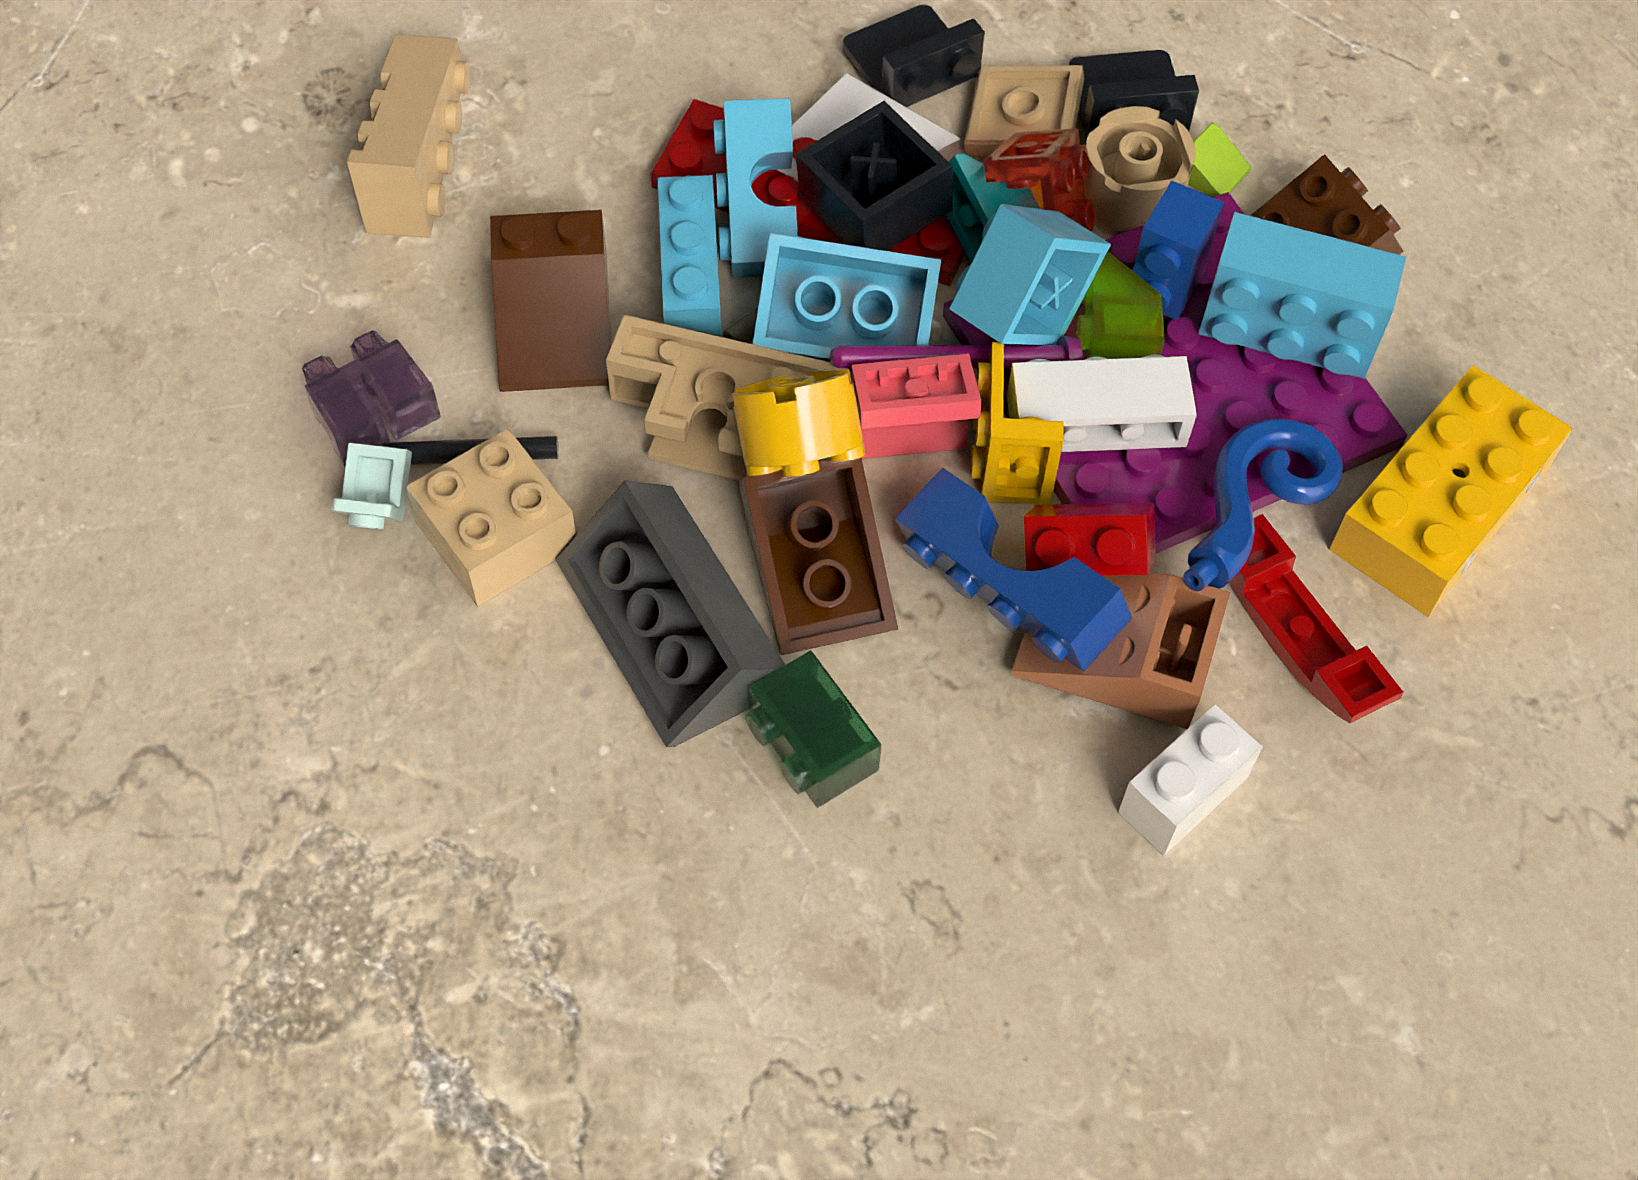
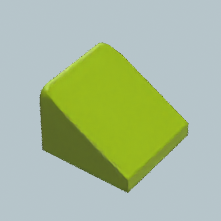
(1217, 163)

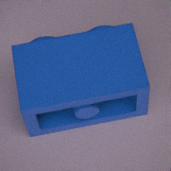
(1177, 245)

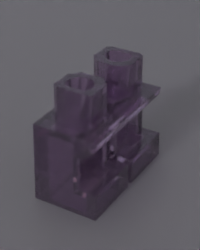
(370, 394)

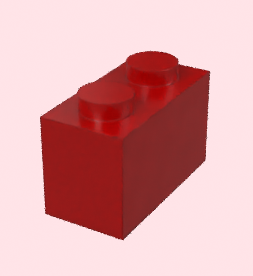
(1104, 537)

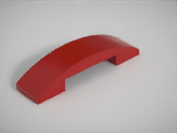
(1305, 636)

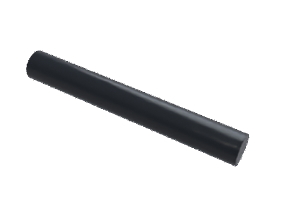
(445, 450)

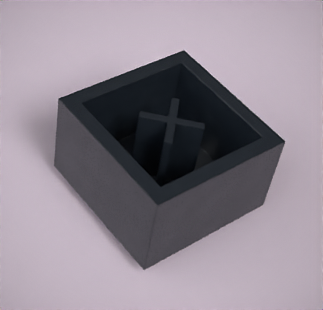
(875, 180)

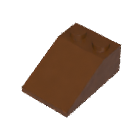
(550, 300)
(818, 555)

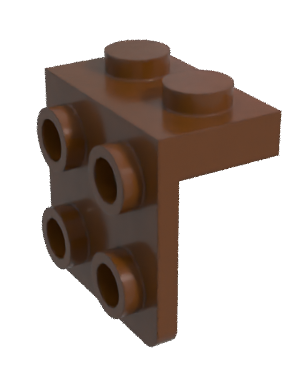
(1332, 206)

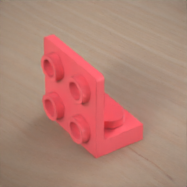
(916, 404)

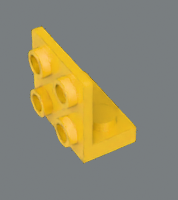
(1012, 455)

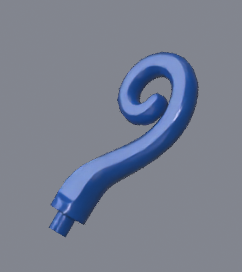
(1230, 542)

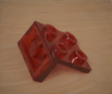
(1053, 159)

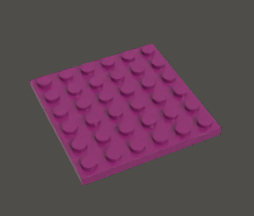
(1229, 391)

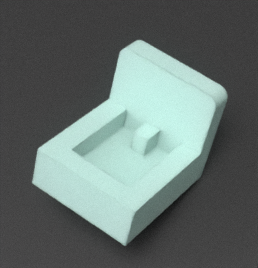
(374, 485)

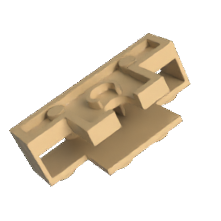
(689, 389)

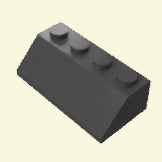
(667, 611)

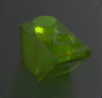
(1120, 314)

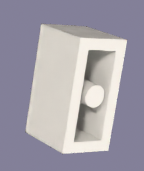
(1189, 779)

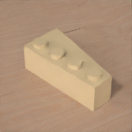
(410, 136)

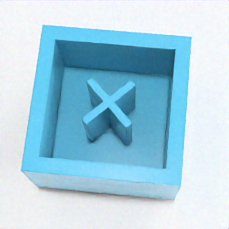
(1028, 275)

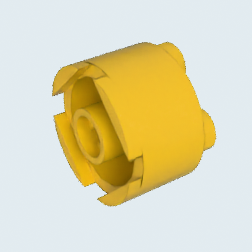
(797, 422)

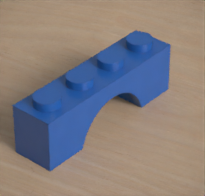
(1063, 607)

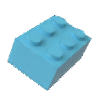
(1302, 295)
(842, 296)

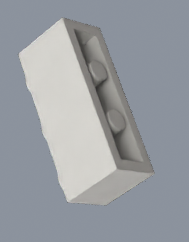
(1108, 400)

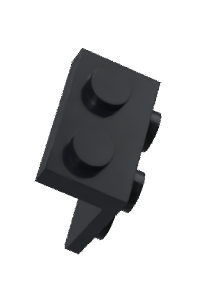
(916, 54)
(1131, 81)

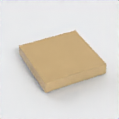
(1021, 101)

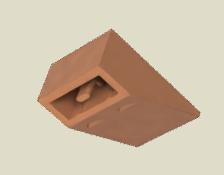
(1154, 661)

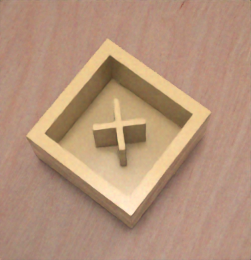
(492, 516)

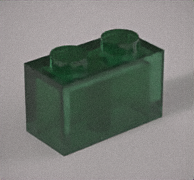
(812, 729)

